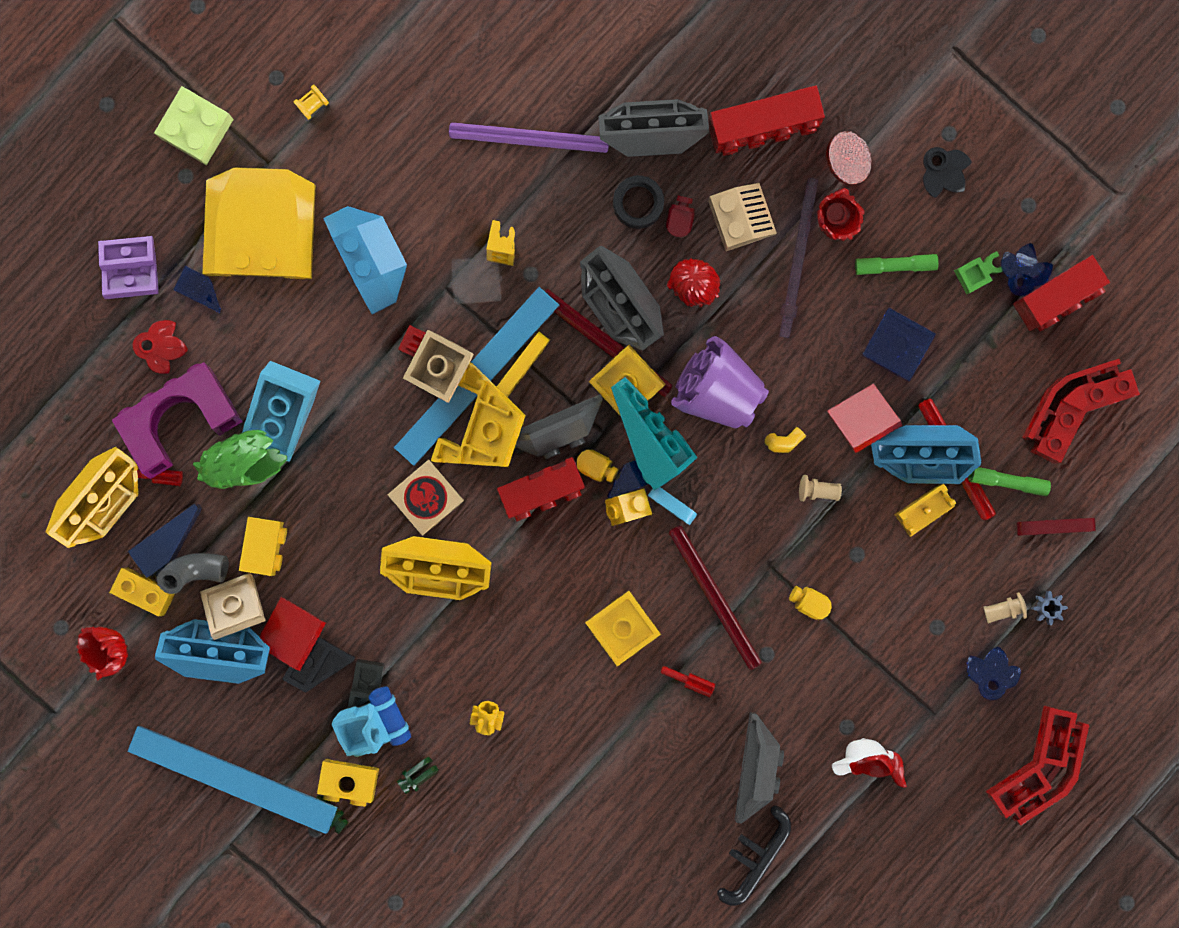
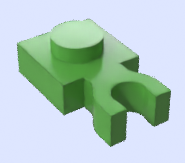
(976, 273)

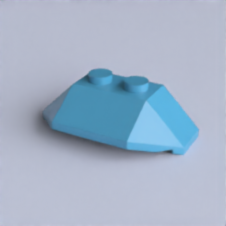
(368, 255)
(928, 454)
(197, 655)

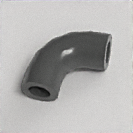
(191, 568)

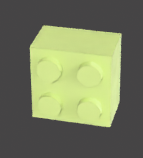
(194, 125)

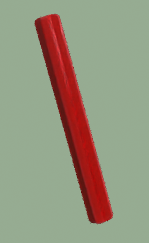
(973, 490)

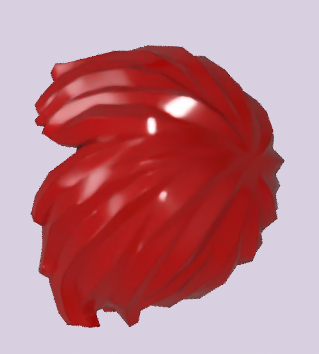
(840, 215)
(694, 282)
(102, 650)

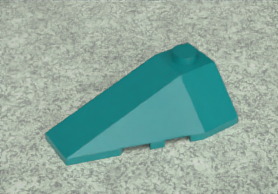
(656, 449)

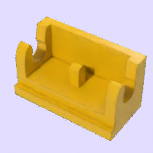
(500, 249)
(925, 509)

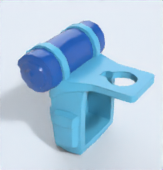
(369, 727)

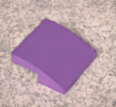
(128, 267)

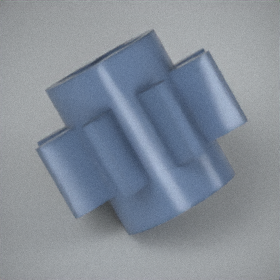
(1056, 613)

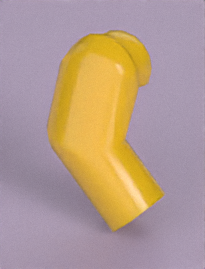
(784, 444)

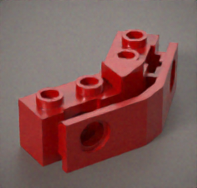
(1071, 409)
(1048, 758)

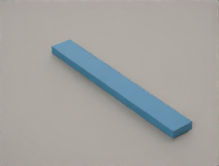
(490, 363)
(232, 779)

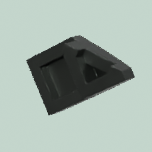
(366, 679)

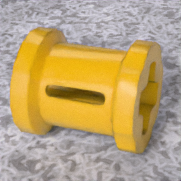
(311, 102)

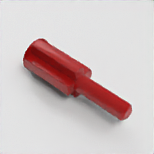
(166, 477)
(691, 681)

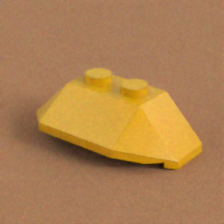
(95, 499)
(435, 567)

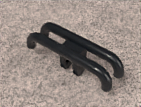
(760, 866)

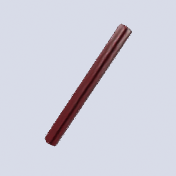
(594, 334)
(715, 597)

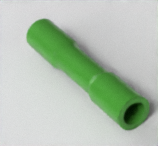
(913, 263)
(1025, 484)

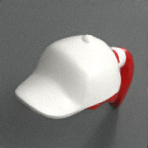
(872, 759)

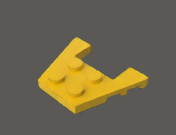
(491, 428)

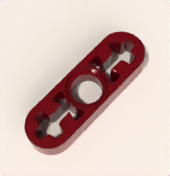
(1056, 526)

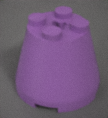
(719, 386)

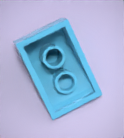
(281, 406)

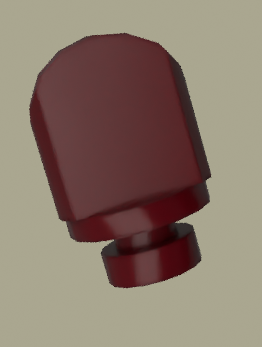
(680, 217)

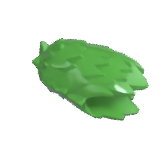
(239, 461)

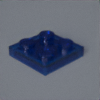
(898, 344)

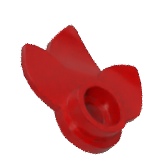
(164, 346)

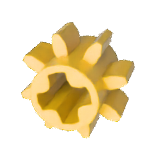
(487, 718)

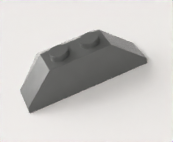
(653, 127)
(620, 299)
(559, 429)
(758, 770)

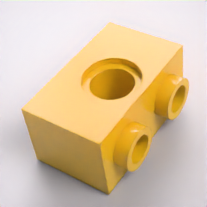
(141, 592)
(363, 776)

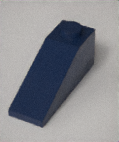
(165, 543)

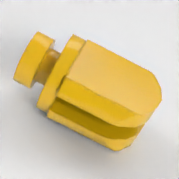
(596, 466)
(810, 602)

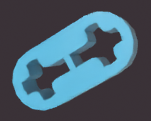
(673, 505)

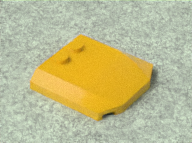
(259, 224)

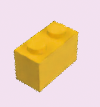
(262, 546)

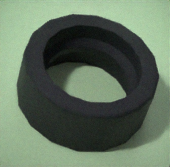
(641, 181)

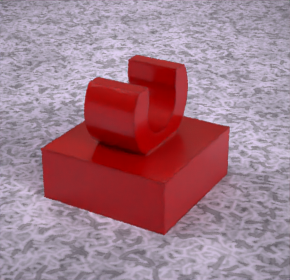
(411, 341)

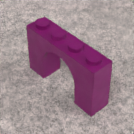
(140, 423)

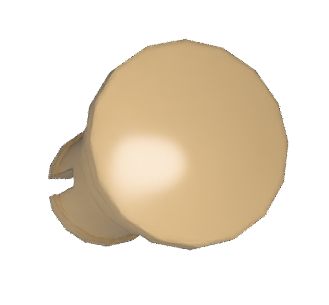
(815, 489)
(1006, 609)

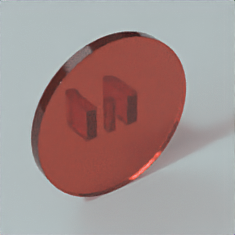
(848, 158)

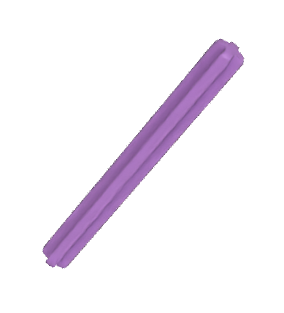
(527, 137)

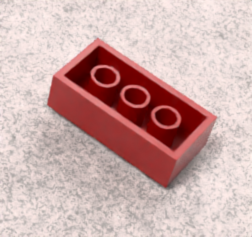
(766, 120)

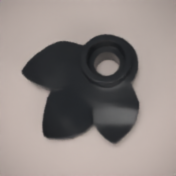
(947, 174)

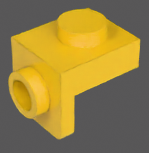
(628, 507)

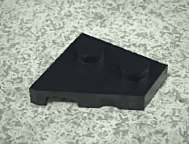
(320, 664)

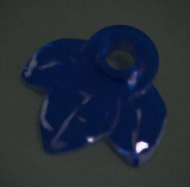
(1025, 266)
(993, 669)

